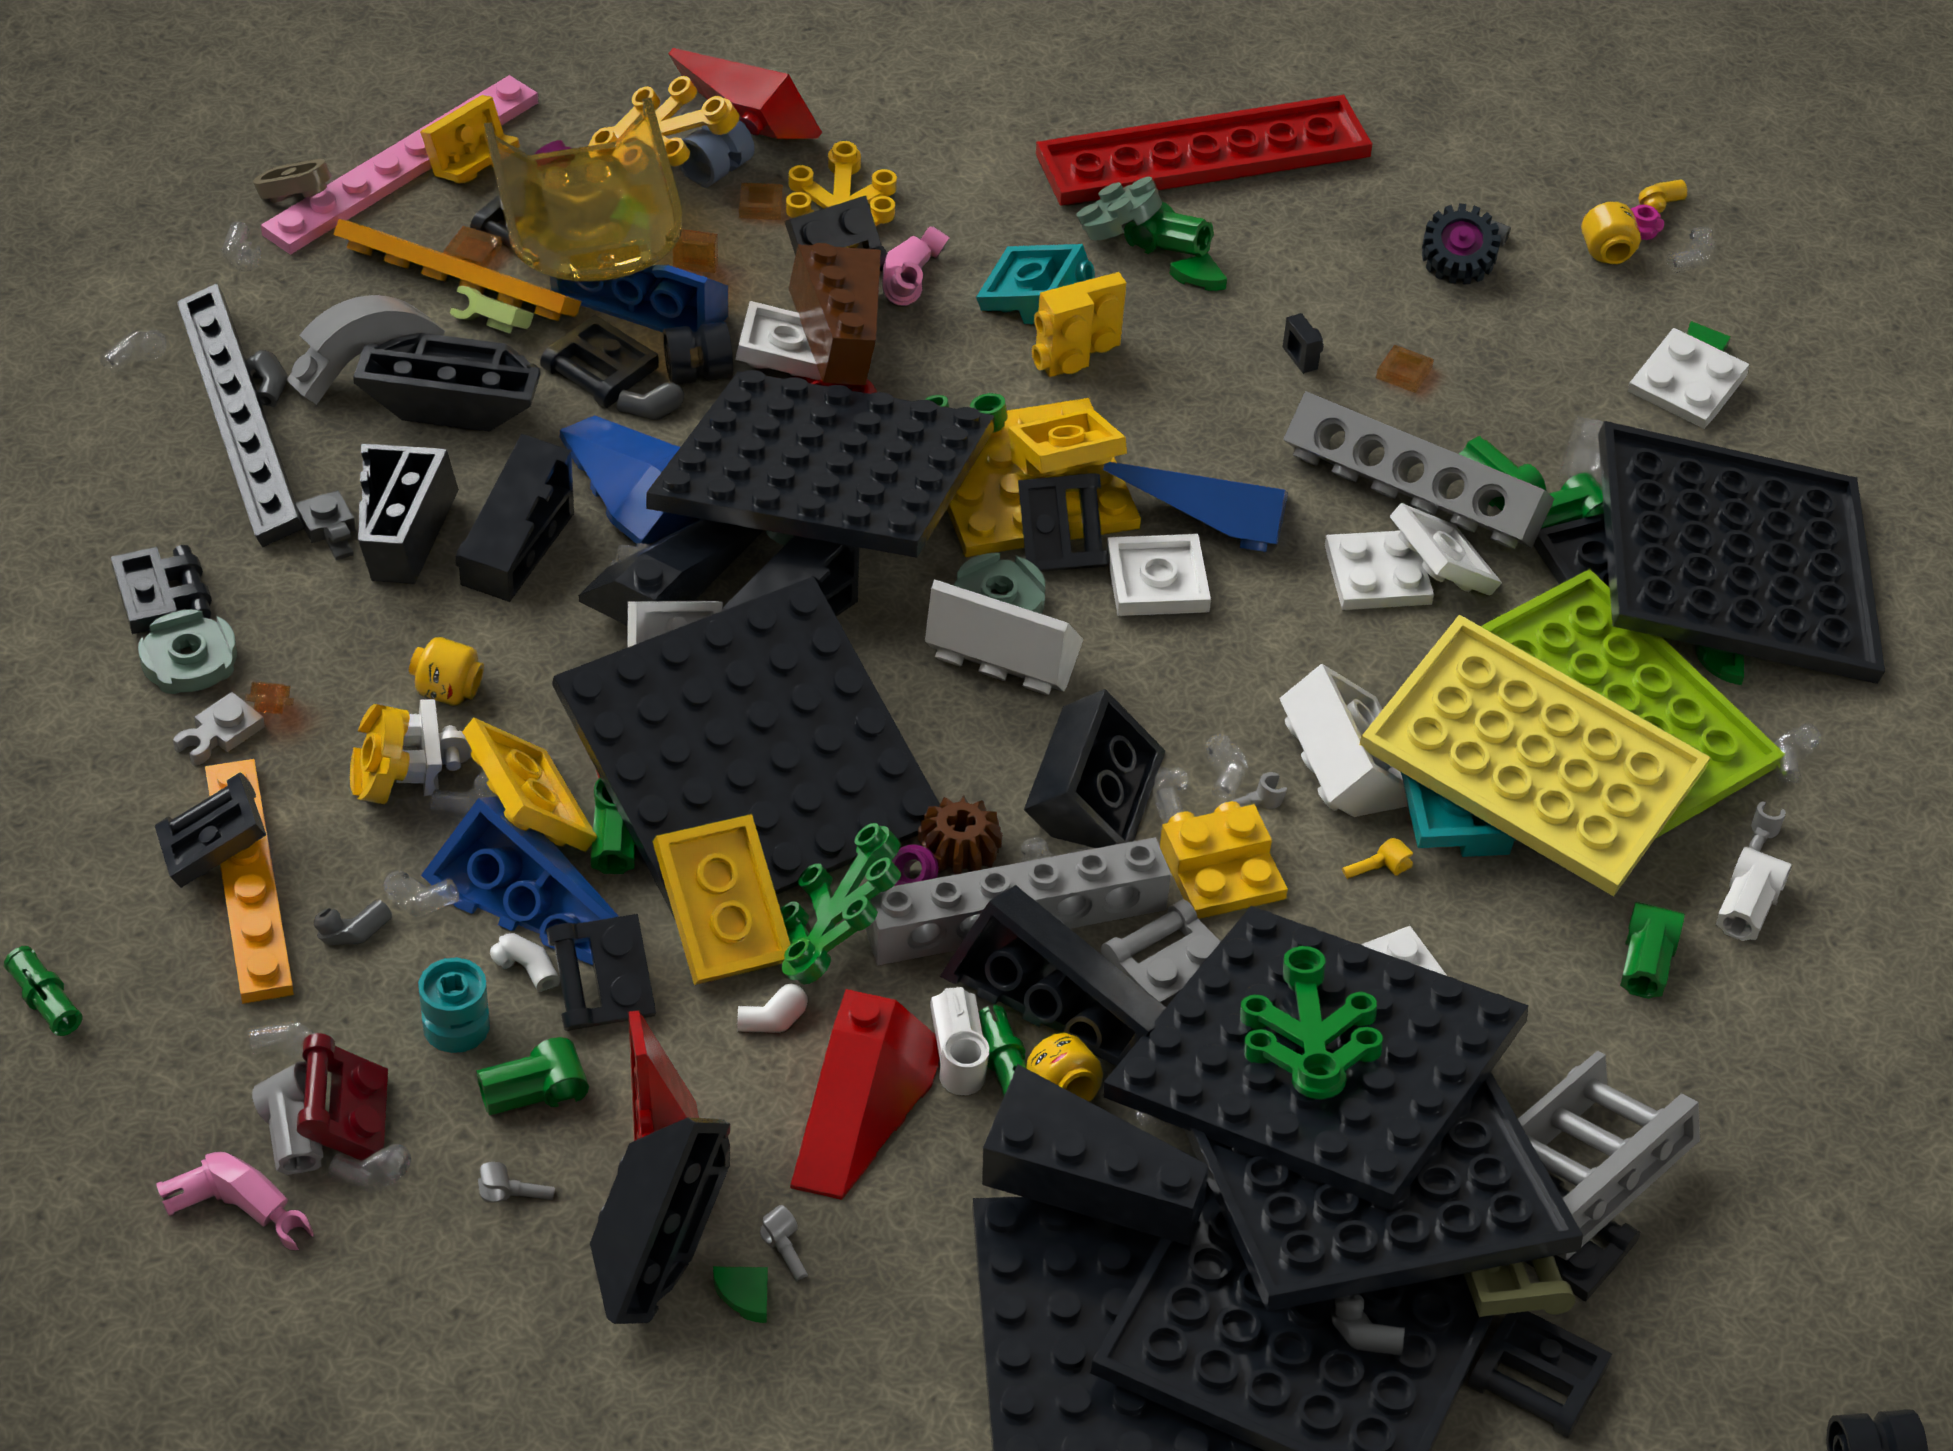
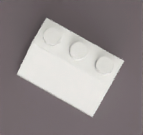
(1001, 638)
(1329, 720)

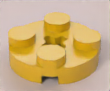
(381, 756)

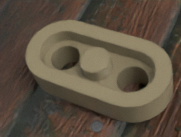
(289, 179)

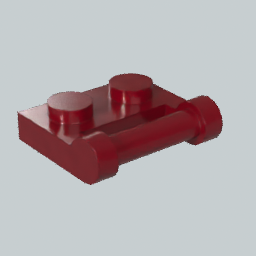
(356, 1099)

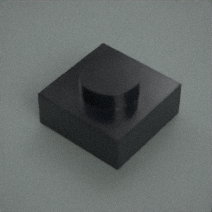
(1302, 343)

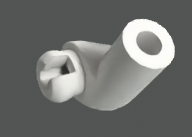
(530, 955)
(777, 1014)

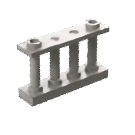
(1632, 1162)

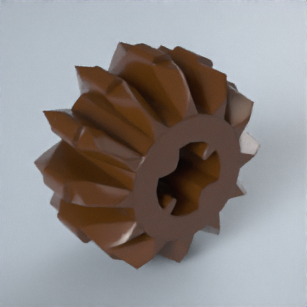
(961, 835)

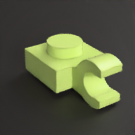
(499, 314)

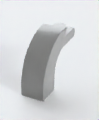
(342, 333)

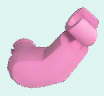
(903, 266)
(235, 1184)

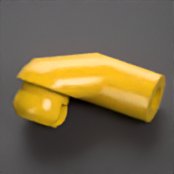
(1662, 193)

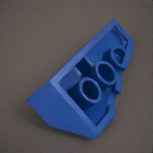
(653, 297)
(621, 472)
(1231, 507)
(515, 875)

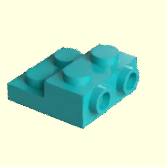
(1031, 270)
(1445, 824)

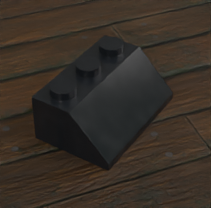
(1095, 774)

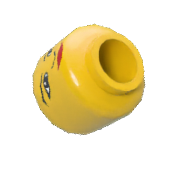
(1611, 232)
(446, 671)
(1067, 1064)

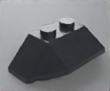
(448, 380)
(657, 1214)

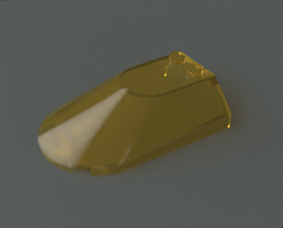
(590, 207)

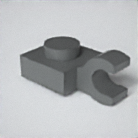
(330, 520)

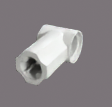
(1752, 892)
(959, 1041)

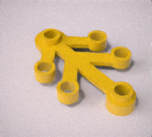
(716, 114)
(844, 161)

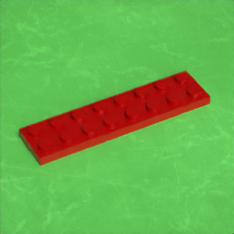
(1205, 148)

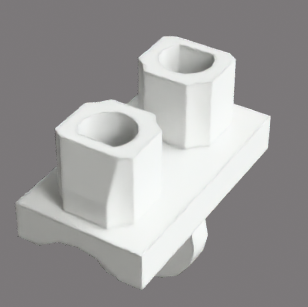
(434, 748)

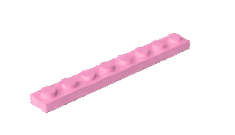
(378, 176)

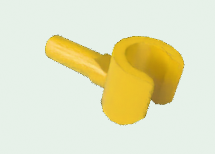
(1392, 854)

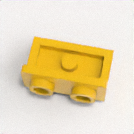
(458, 140)

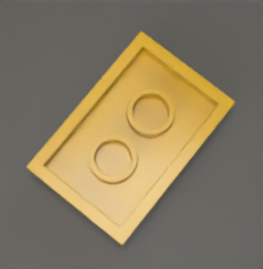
(528, 786)
(722, 898)

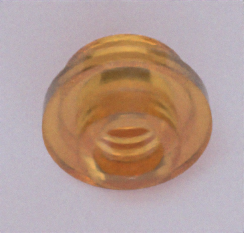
(269, 697)

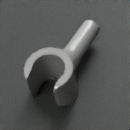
(1265, 794)
(1764, 826)
(496, 1186)
(775, 1231)

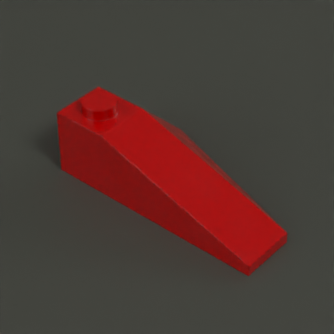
(763, 97)
(868, 1083)
(656, 1086)

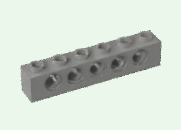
(1320, 419)
(1073, 887)

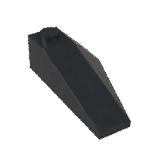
(670, 569)

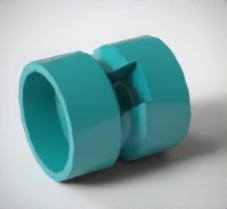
(454, 1005)

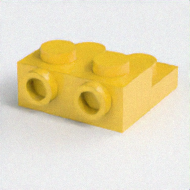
(1078, 322)
(1063, 442)
(1222, 859)

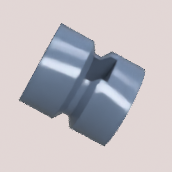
(716, 155)

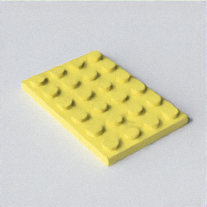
(1535, 754)

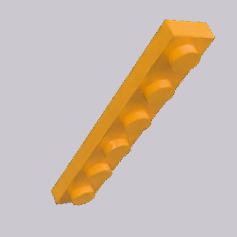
(440, 265)
(253, 904)

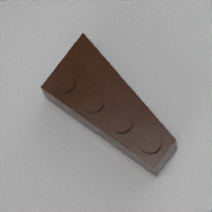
(838, 308)

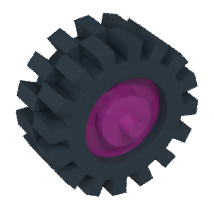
(1461, 244)

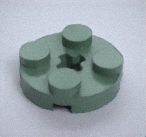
(1119, 207)
(1019, 578)
(179, 672)

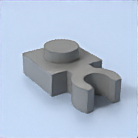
(221, 724)

